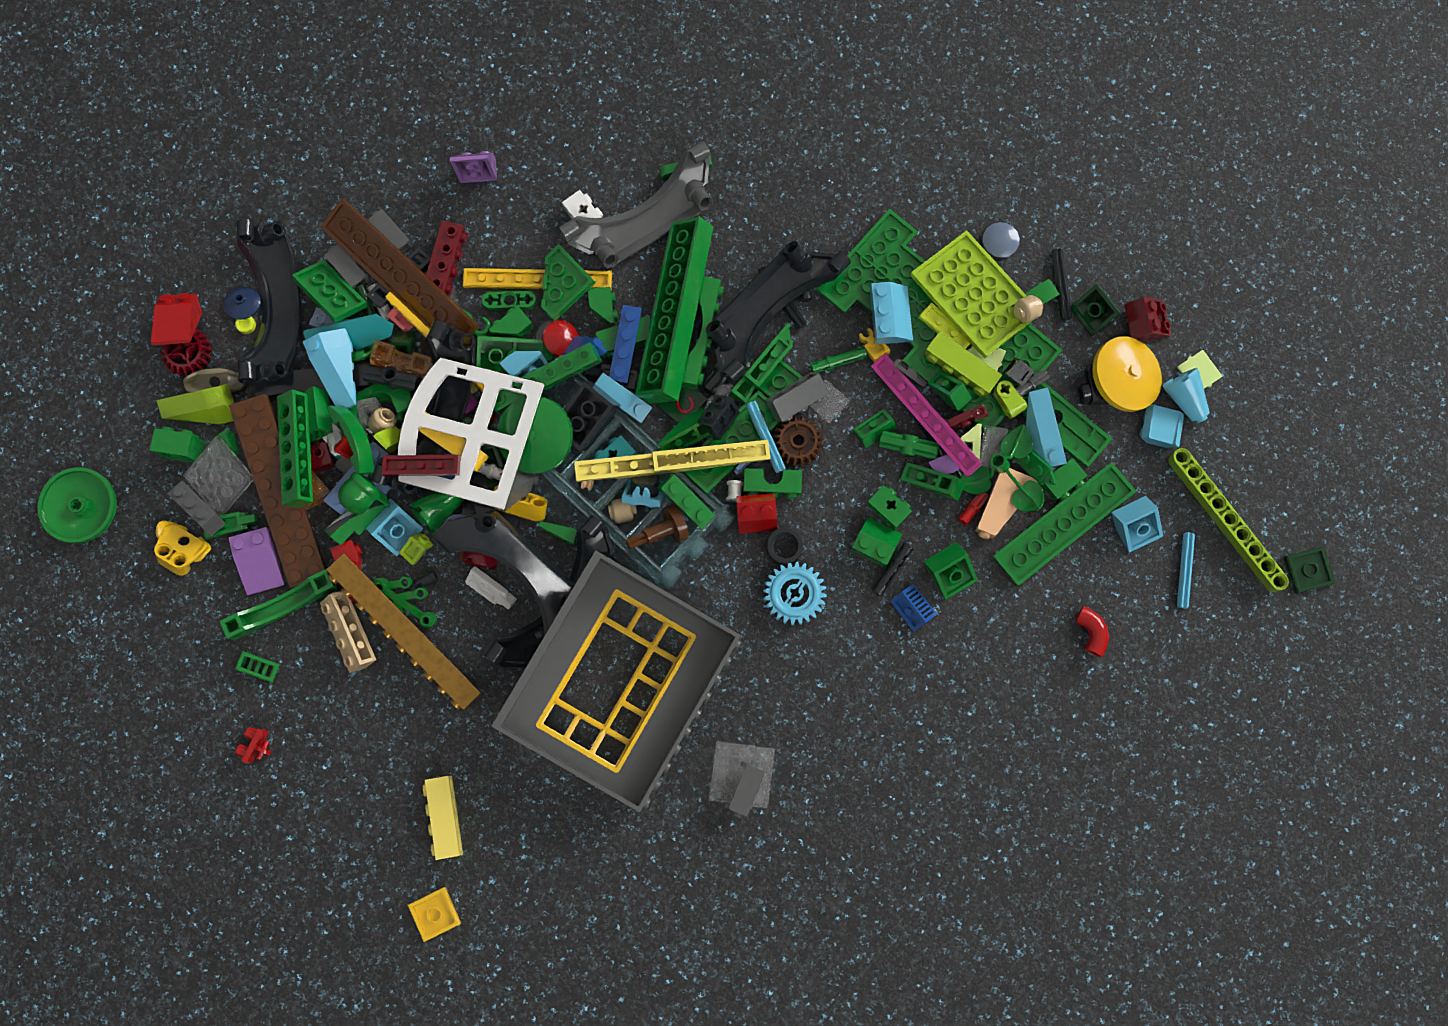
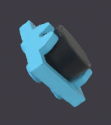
(643, 491)

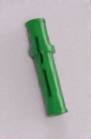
(832, 362)

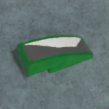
(348, 522)

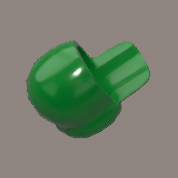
(359, 493)

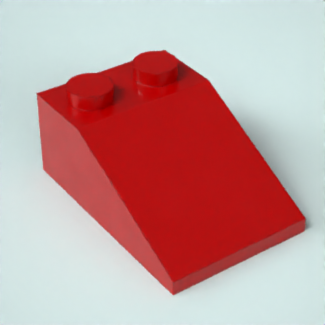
(175, 319)

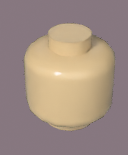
(1028, 308)
(381, 419)
(621, 512)

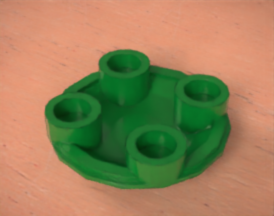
(362, 354)

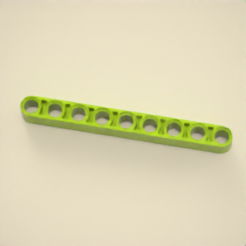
(1237, 523)

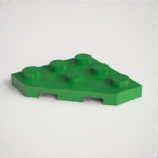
(563, 282)

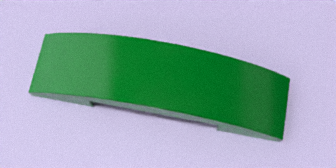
(356, 436)

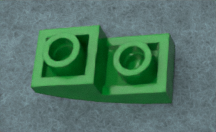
(1045, 291)

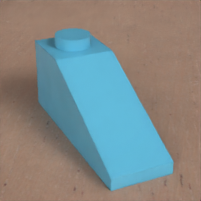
(629, 402)

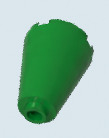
(435, 509)

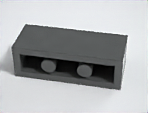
(797, 397)
(196, 508)

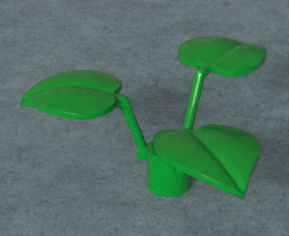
(1017, 444)

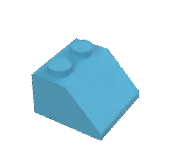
(1138, 523)
(393, 527)

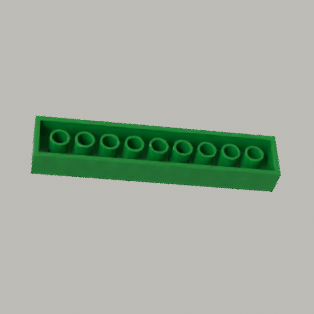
(674, 311)

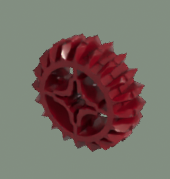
(176, 352)

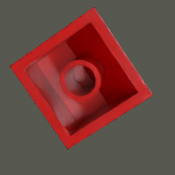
(756, 513)

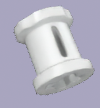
(734, 490)

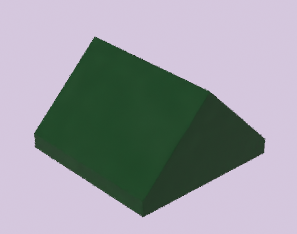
(1095, 309)

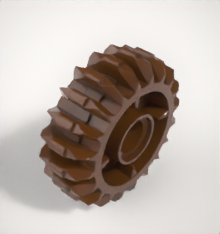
(801, 430)

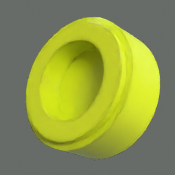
(246, 326)

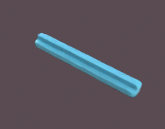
(764, 434)
(1185, 570)

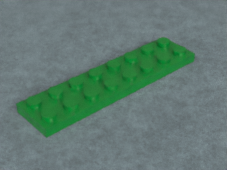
(1064, 524)

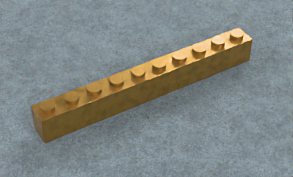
(406, 634)

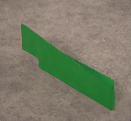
(763, 366)

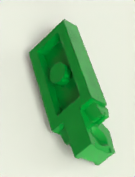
(235, 523)

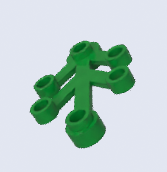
(401, 602)

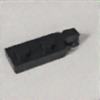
(603, 368)

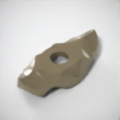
(201, 379)

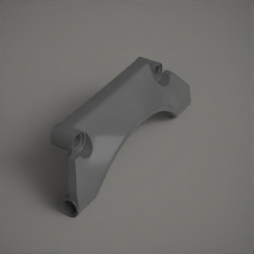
(627, 233)

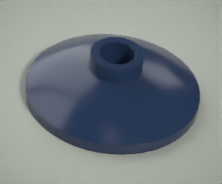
(246, 307)

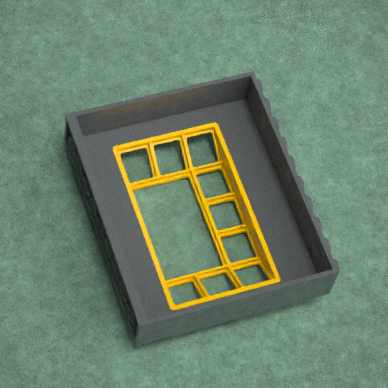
(669, 712)

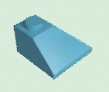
(523, 362)

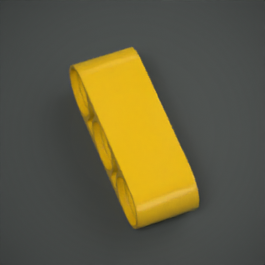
(529, 507)

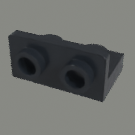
(719, 416)

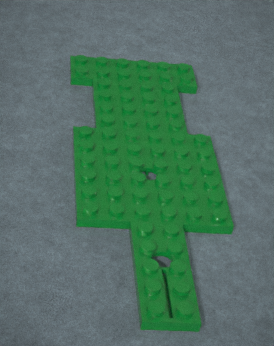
(886, 258)

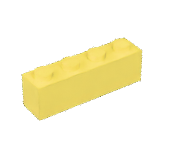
(443, 817)

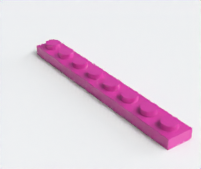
(927, 415)

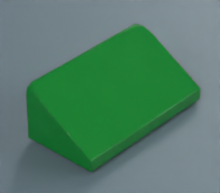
(871, 429)

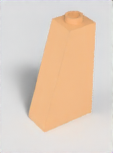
(999, 505)

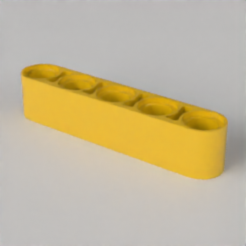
(453, 444)

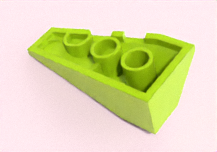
(202, 406)

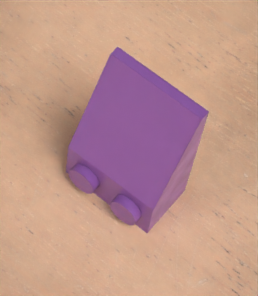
(475, 167)
(257, 560)

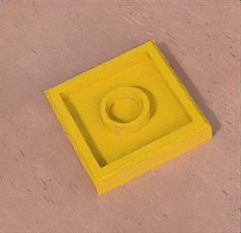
(434, 914)

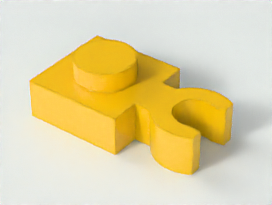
(874, 351)

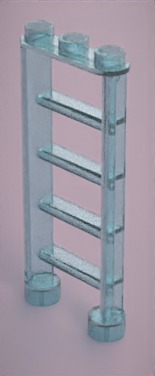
(693, 547)

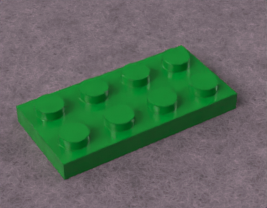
(329, 291)

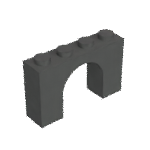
(347, 265)

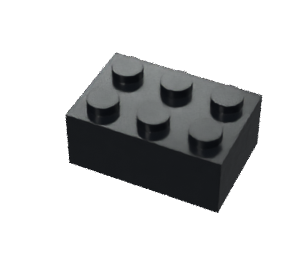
(589, 414)

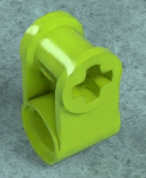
(1010, 400)

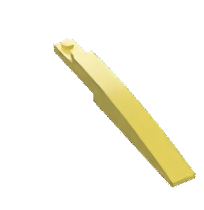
(672, 461)

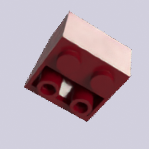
(1147, 319)

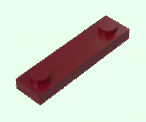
(421, 465)

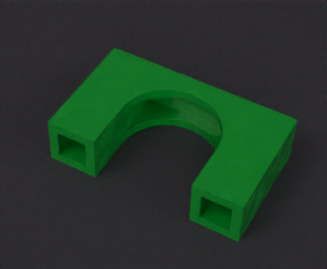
(400, 398)

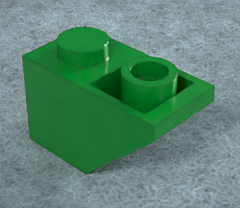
(601, 304)
(513, 324)

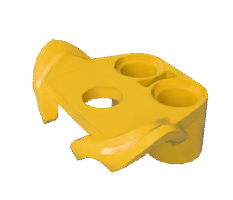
(168, 537)

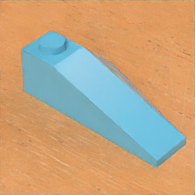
(333, 363)
(1043, 427)

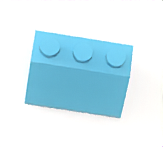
(890, 313)

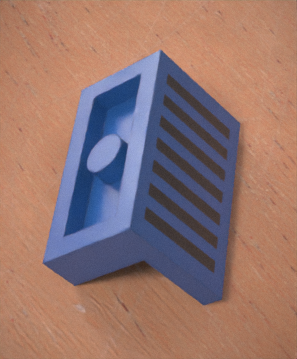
(913, 607)

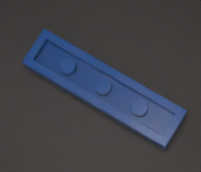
(625, 343)

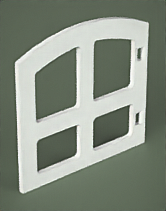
(475, 433)

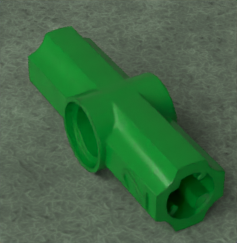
(909, 445)

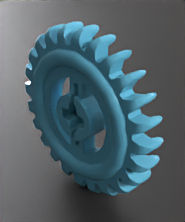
(785, 609)

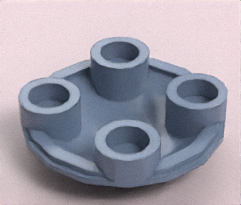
(1000, 240)

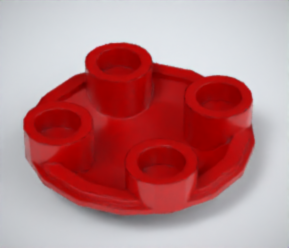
(558, 336)

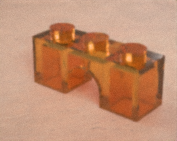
(386, 355)

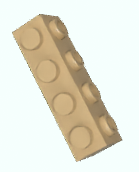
(347, 631)

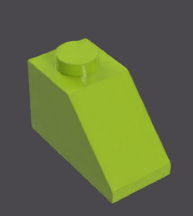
(389, 438)

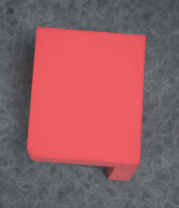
(399, 320)

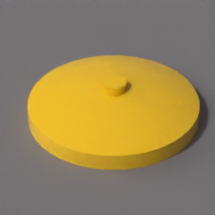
(1127, 374)

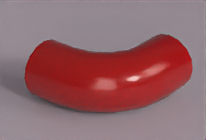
(1097, 631)

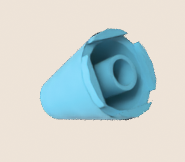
(1189, 394)

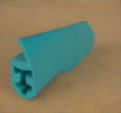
(361, 330)

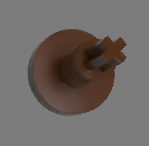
(672, 525)

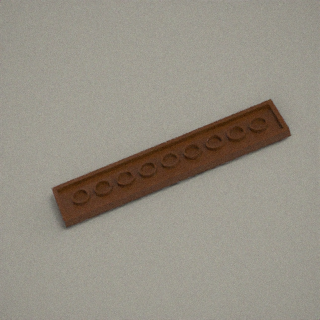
(393, 269)
(288, 525)

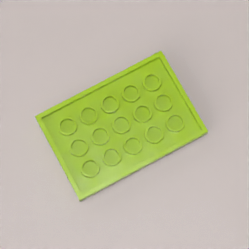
(972, 293)

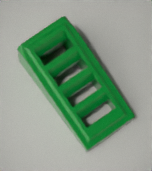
(564, 533)
(242, 660)

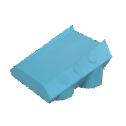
(1162, 426)

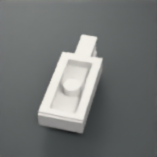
(489, 588)

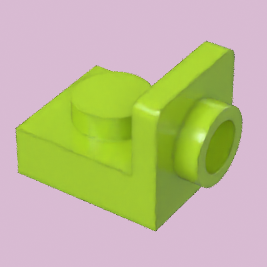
(415, 548)

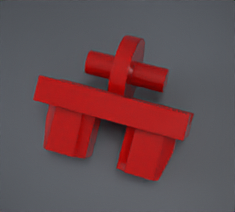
(257, 746)

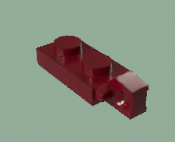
(964, 419)

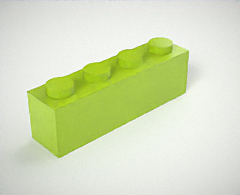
(962, 364)

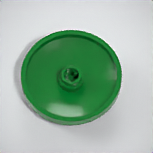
(548, 437)
(77, 505)

